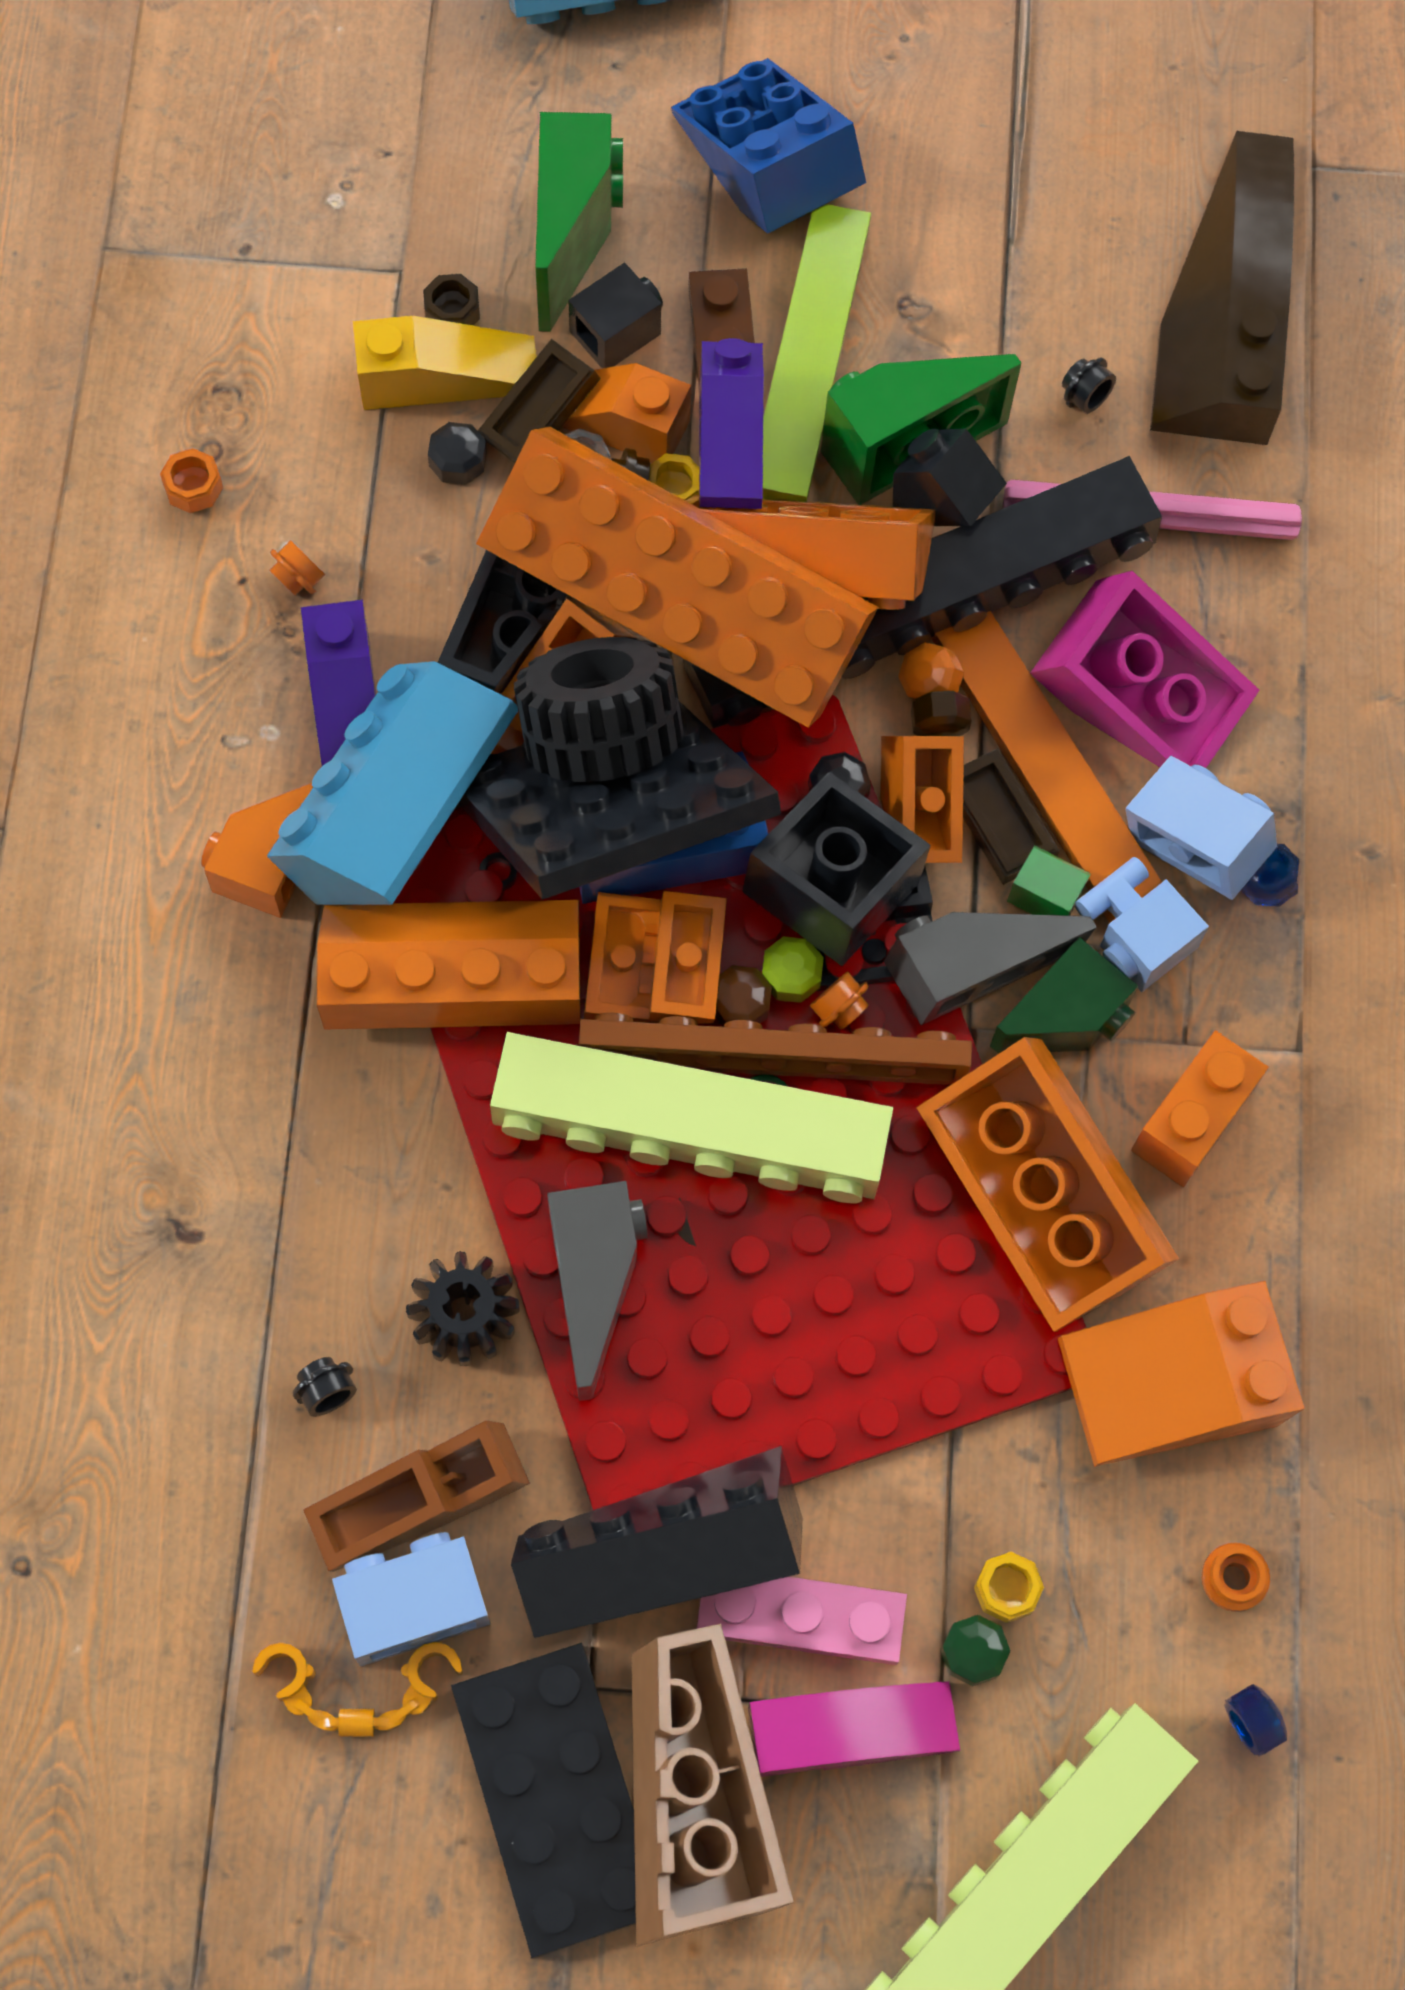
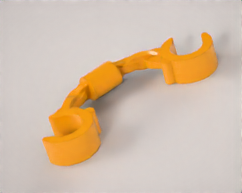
(356, 1721)

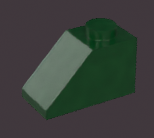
(1071, 1004)

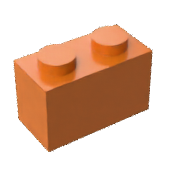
(1199, 1108)

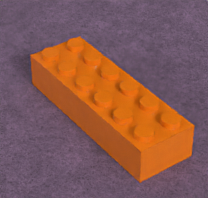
(676, 575)

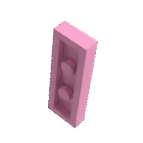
(811, 1618)

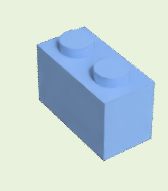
(1202, 826)
(410, 1598)

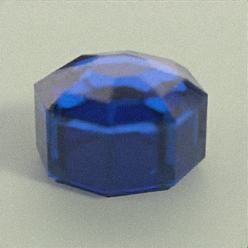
(1275, 879)
(1256, 1720)

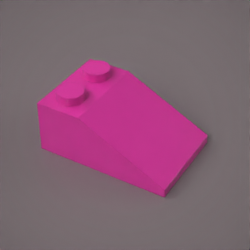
(1144, 674)

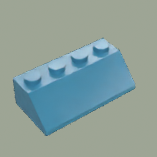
(391, 785)

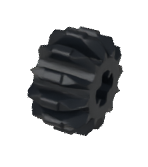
(489, 1308)

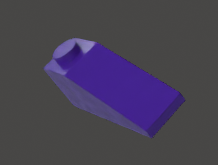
(731, 424)
(338, 669)

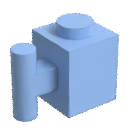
(1148, 931)

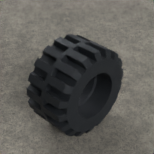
(599, 709)

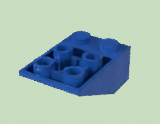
(772, 143)

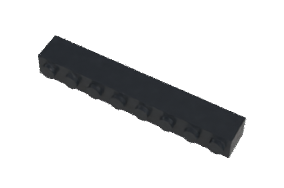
(990, 566)

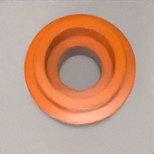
(1253, 1567)

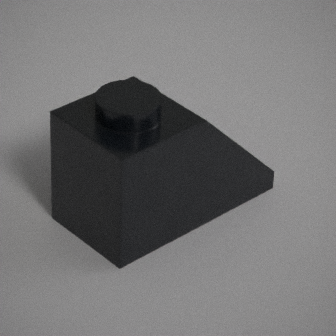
(947, 475)

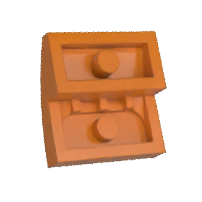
(656, 956)

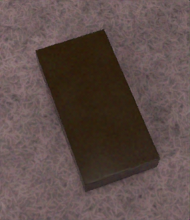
(539, 399)
(1002, 815)

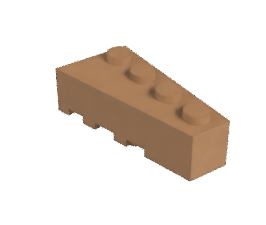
(698, 1793)

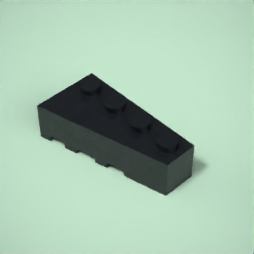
(499, 622)
(662, 1546)

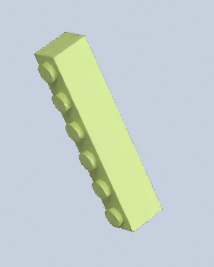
(690, 1117)
(1047, 1859)

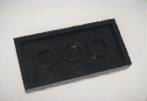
(553, 1797)

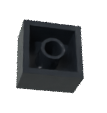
(835, 868)

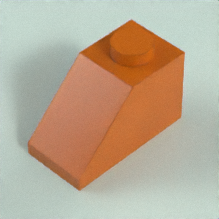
(635, 410)
(925, 790)
(238, 858)

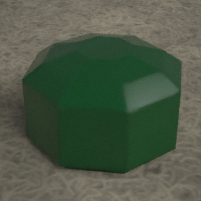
(975, 1650)

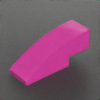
(853, 1727)

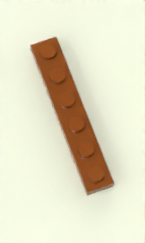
(799, 1052)

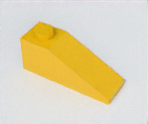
(436, 361)

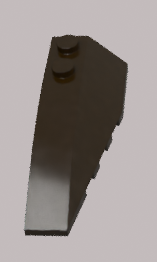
(1230, 307)

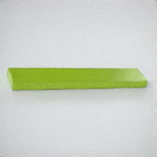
(811, 349)

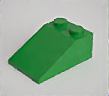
(575, 199)
(885, 408)

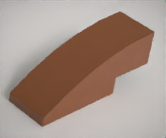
(417, 1495)

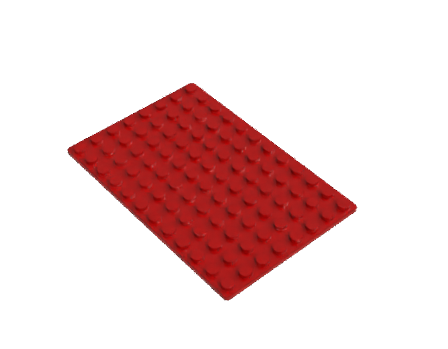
(793, 1308)

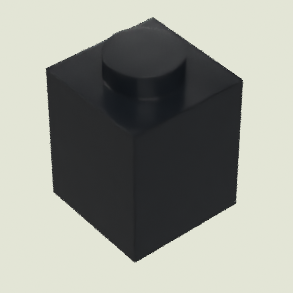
(616, 316)

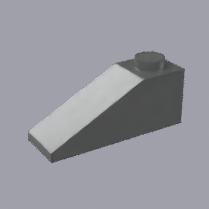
(974, 954)
(595, 1259)

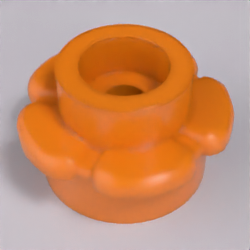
(295, 569)
(841, 1002)

